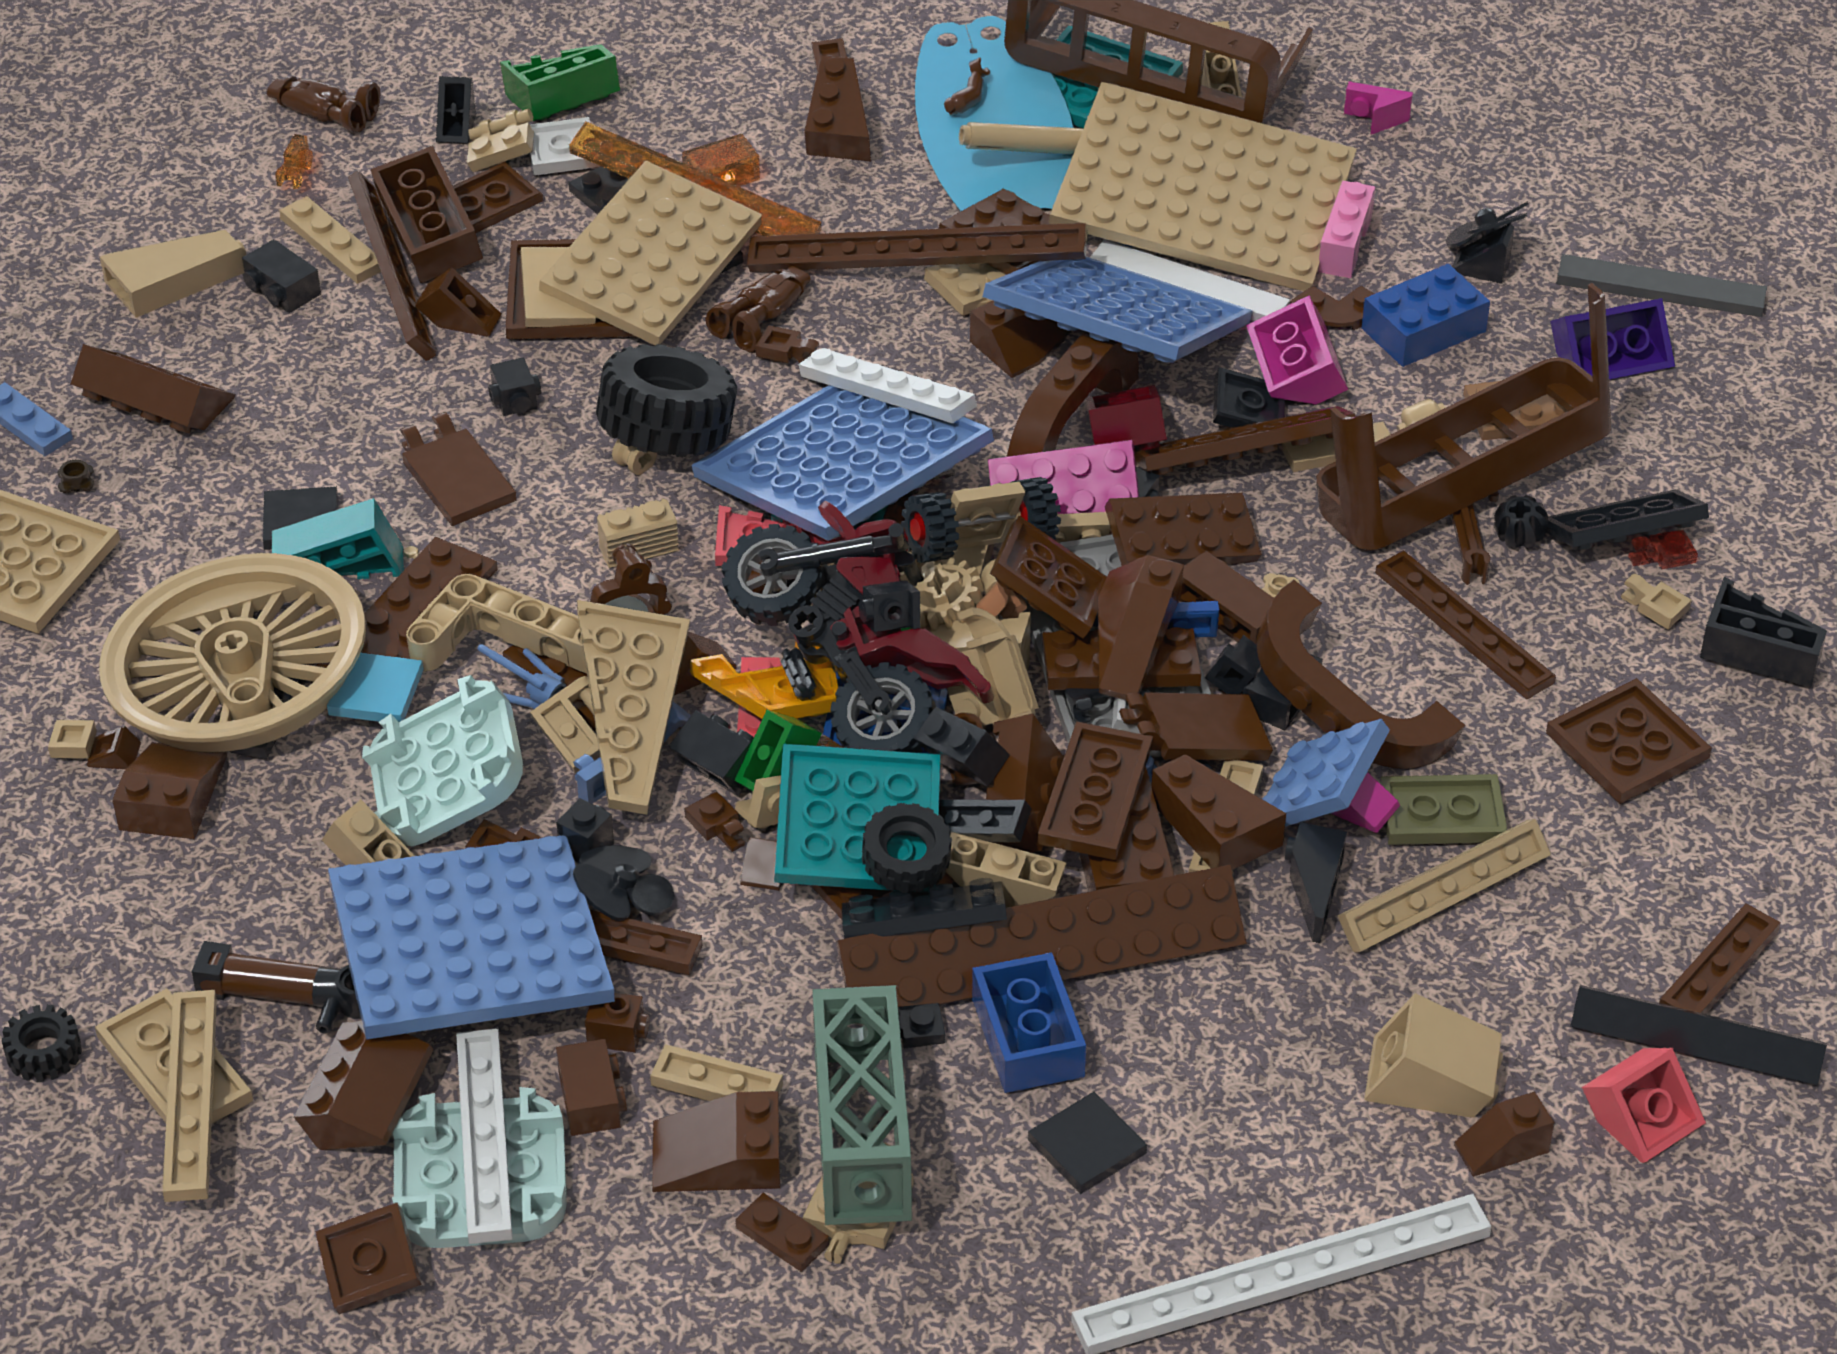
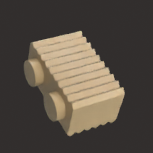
(647, 527)

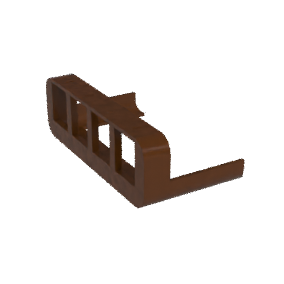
(1266, 78)
(1361, 460)

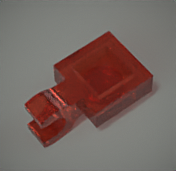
(1666, 548)

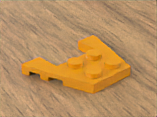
(767, 687)

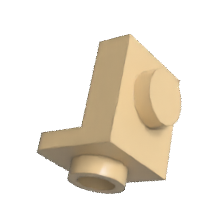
(764, 806)

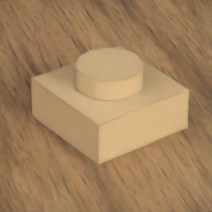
(72, 739)

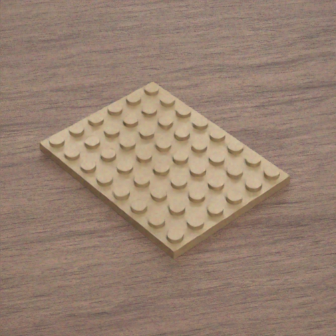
(1203, 186)

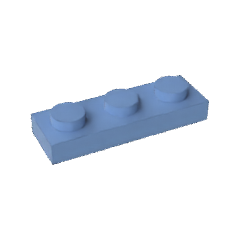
(31, 422)

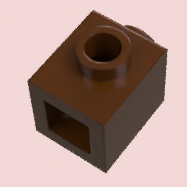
(618, 1022)

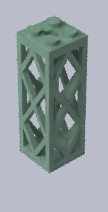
(864, 1153)

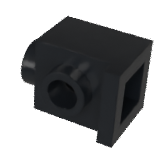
(881, 597)
(1235, 666)

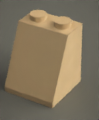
(1434, 1061)

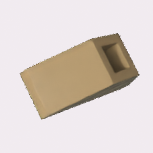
(1022, 874)

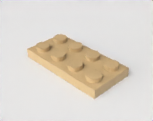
(141, 1047)

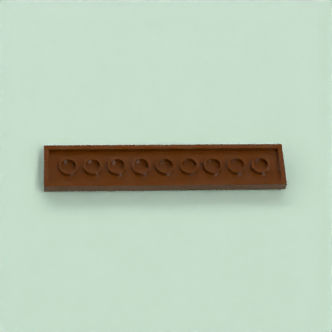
(1083, 931)

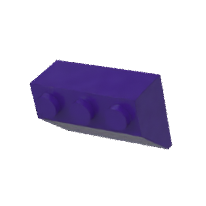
(1635, 339)

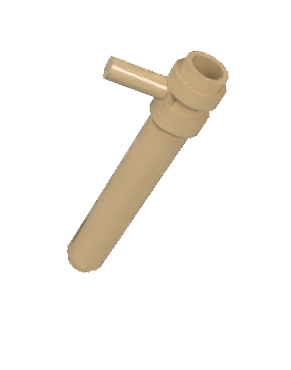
(1019, 138)

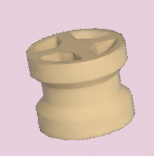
(636, 460)

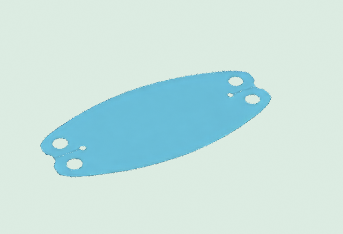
(1009, 96)

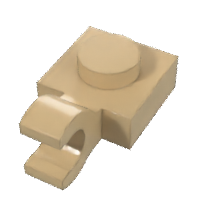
(1658, 603)

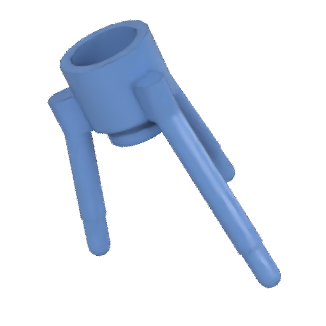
(539, 686)

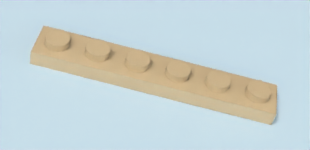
(1443, 885)
(190, 1096)

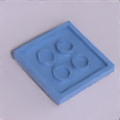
(1325, 772)

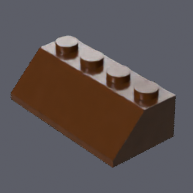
(148, 388)

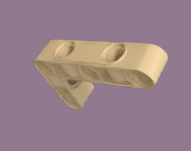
(487, 606)

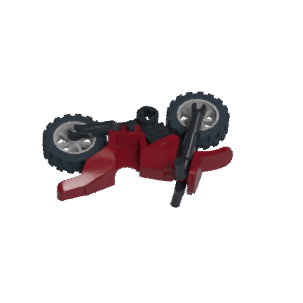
(865, 660)

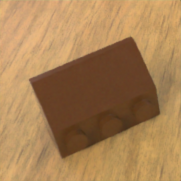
(361, 1088)

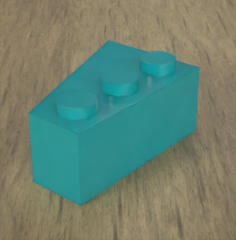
(345, 540)

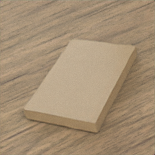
(539, 307)

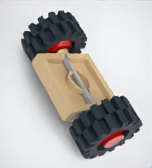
(976, 516)

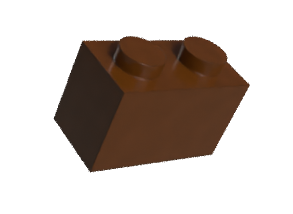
(589, 1087)

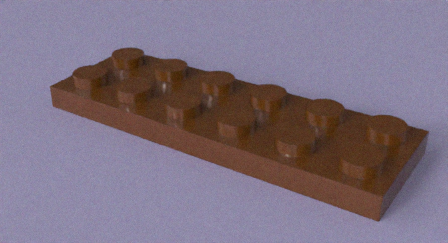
(1232, 441)
(412, 593)

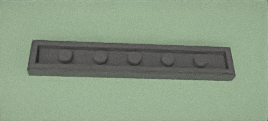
(1663, 284)

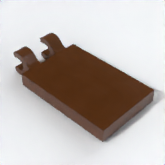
(455, 472)
(1199, 725)

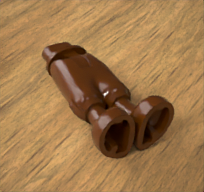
(328, 101)
(756, 303)

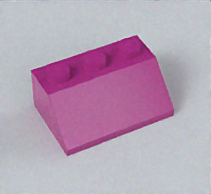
(1297, 354)

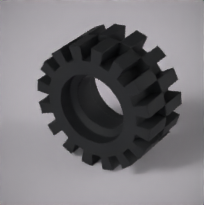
(45, 1060)

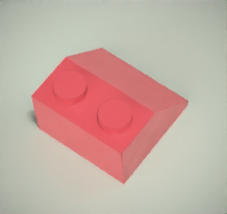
(1645, 1102)

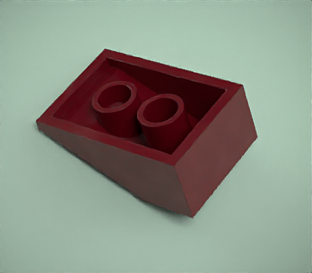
(1127, 416)

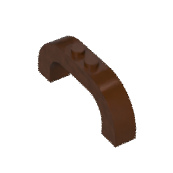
(1065, 387)
(1329, 701)

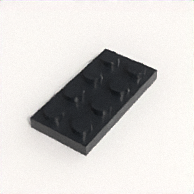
(1627, 517)
(924, 911)

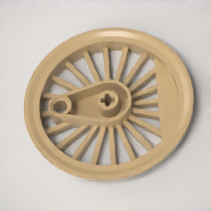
(234, 657)

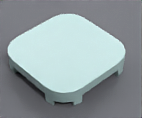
(445, 762)
(431, 1170)

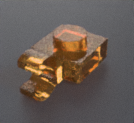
(296, 159)

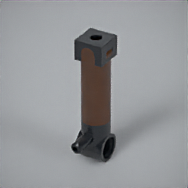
(276, 980)

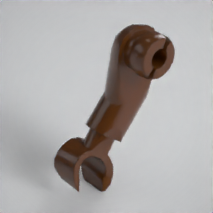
(972, 94)

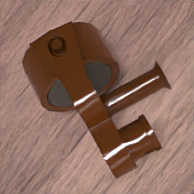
(632, 578)

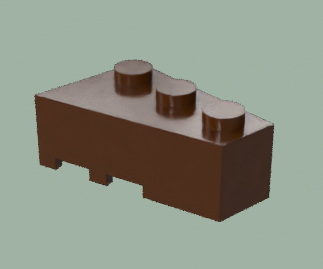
(836, 113)
(1027, 773)
(1216, 814)

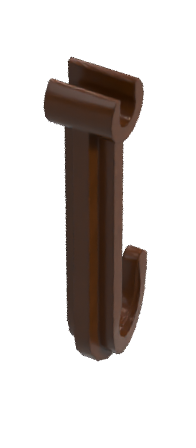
(1470, 544)

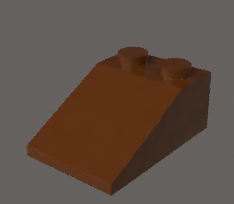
(167, 791)
(719, 1145)

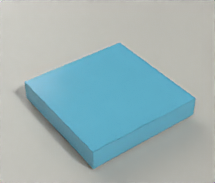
(377, 688)

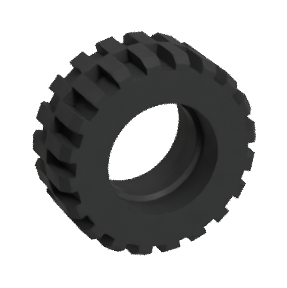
(666, 400)

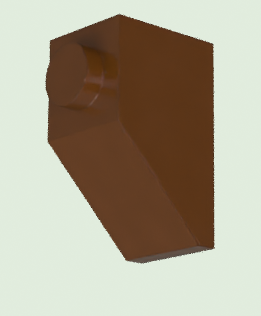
(457, 305)
(1507, 1135)

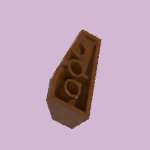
(1013, 338)
(1133, 620)

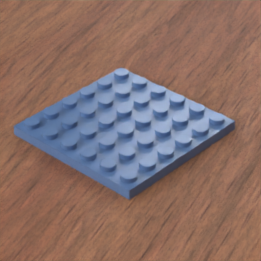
(1118, 306)
(839, 452)
(468, 936)

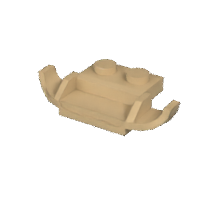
(1001, 663)

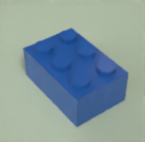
(1425, 315)
(1028, 1022)

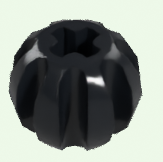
(1521, 521)

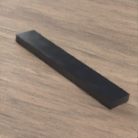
(1699, 1034)

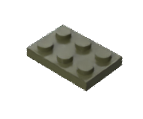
(1445, 809)

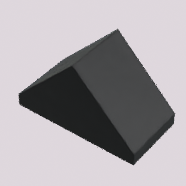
(455, 109)
(1487, 256)

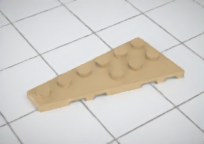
(632, 684)

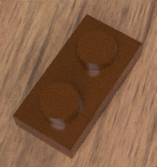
(782, 1232)

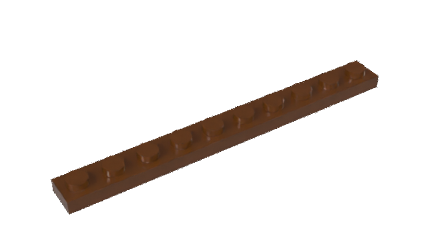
(918, 247)

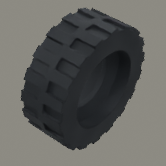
(901, 874)

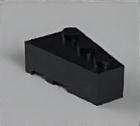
(1760, 638)

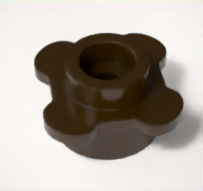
(75, 476)

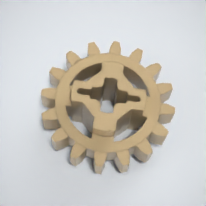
(948, 591)

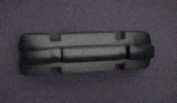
(798, 674)

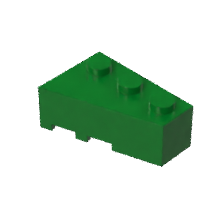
(562, 81)

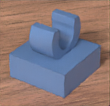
(589, 779)

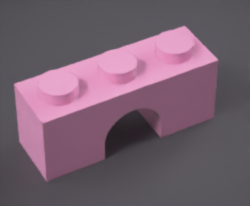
(1344, 229)

